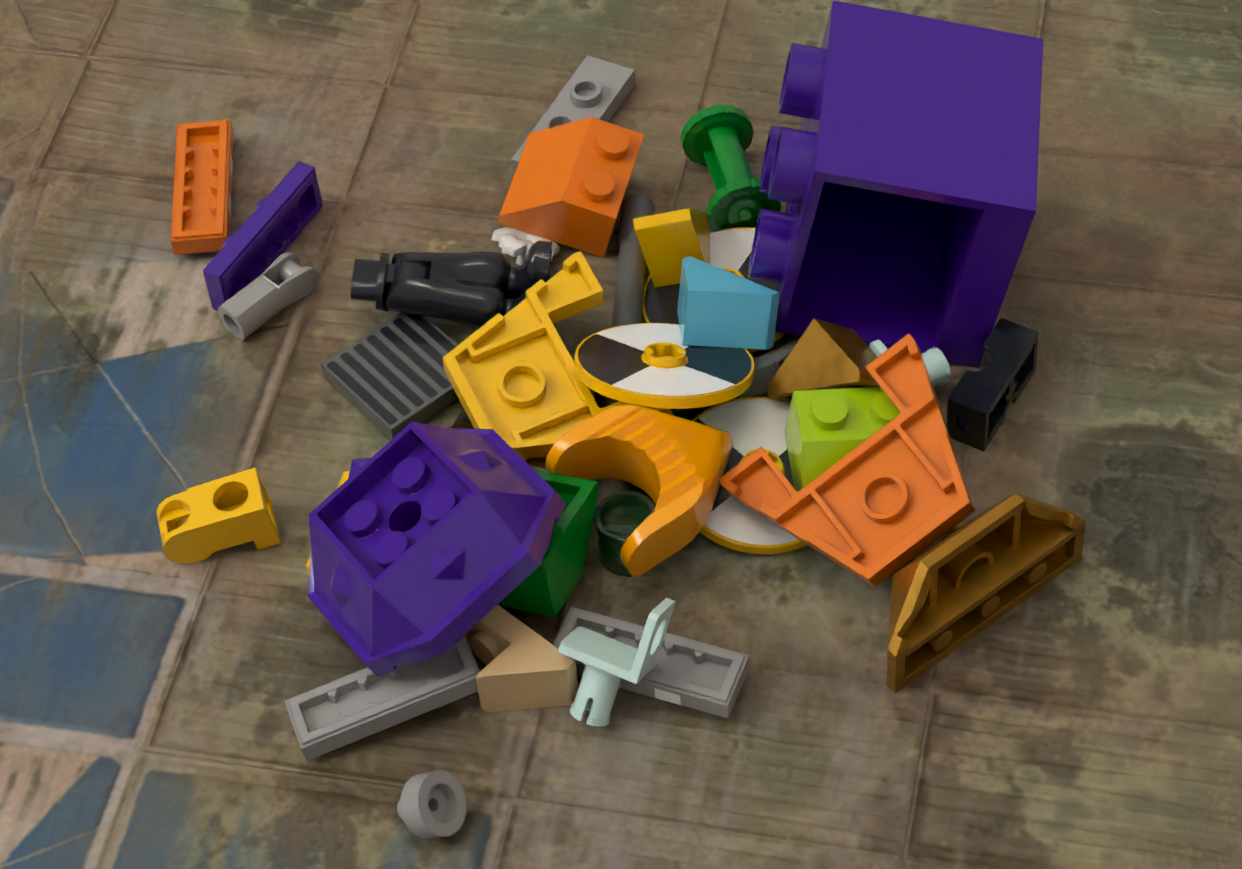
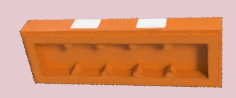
(202, 186)

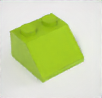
(831, 424)

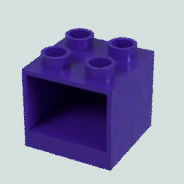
(902, 179)

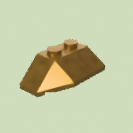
(975, 580)

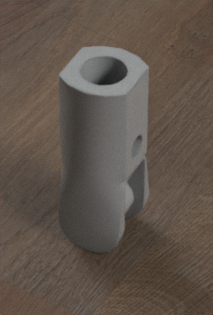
(268, 295)

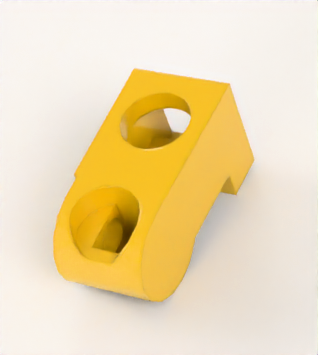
(217, 518)

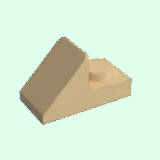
(520, 667)

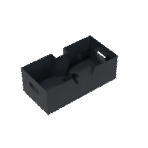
(986, 394)

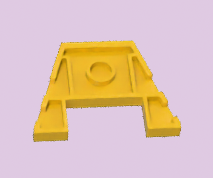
(518, 370)

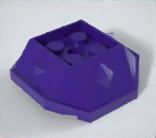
(426, 541)

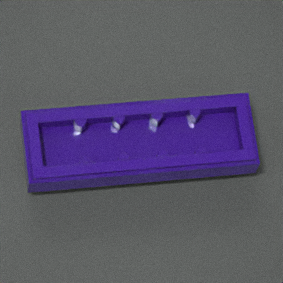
(264, 234)

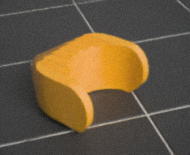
(661, 454)

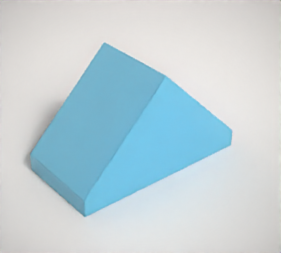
(724, 308)

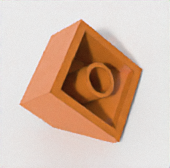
(572, 183)

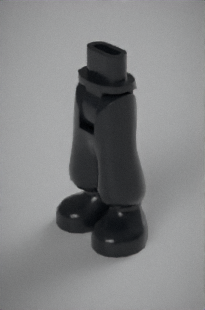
(450, 285)

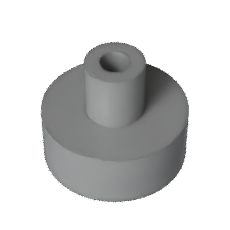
(432, 804)

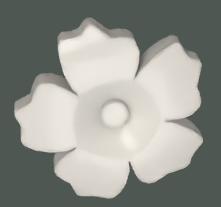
(519, 242)

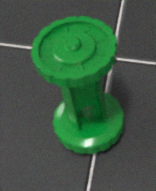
(718, 140)

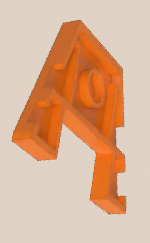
(881, 497)

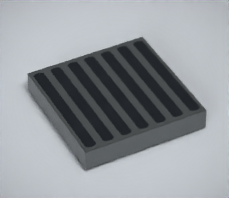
(395, 373)

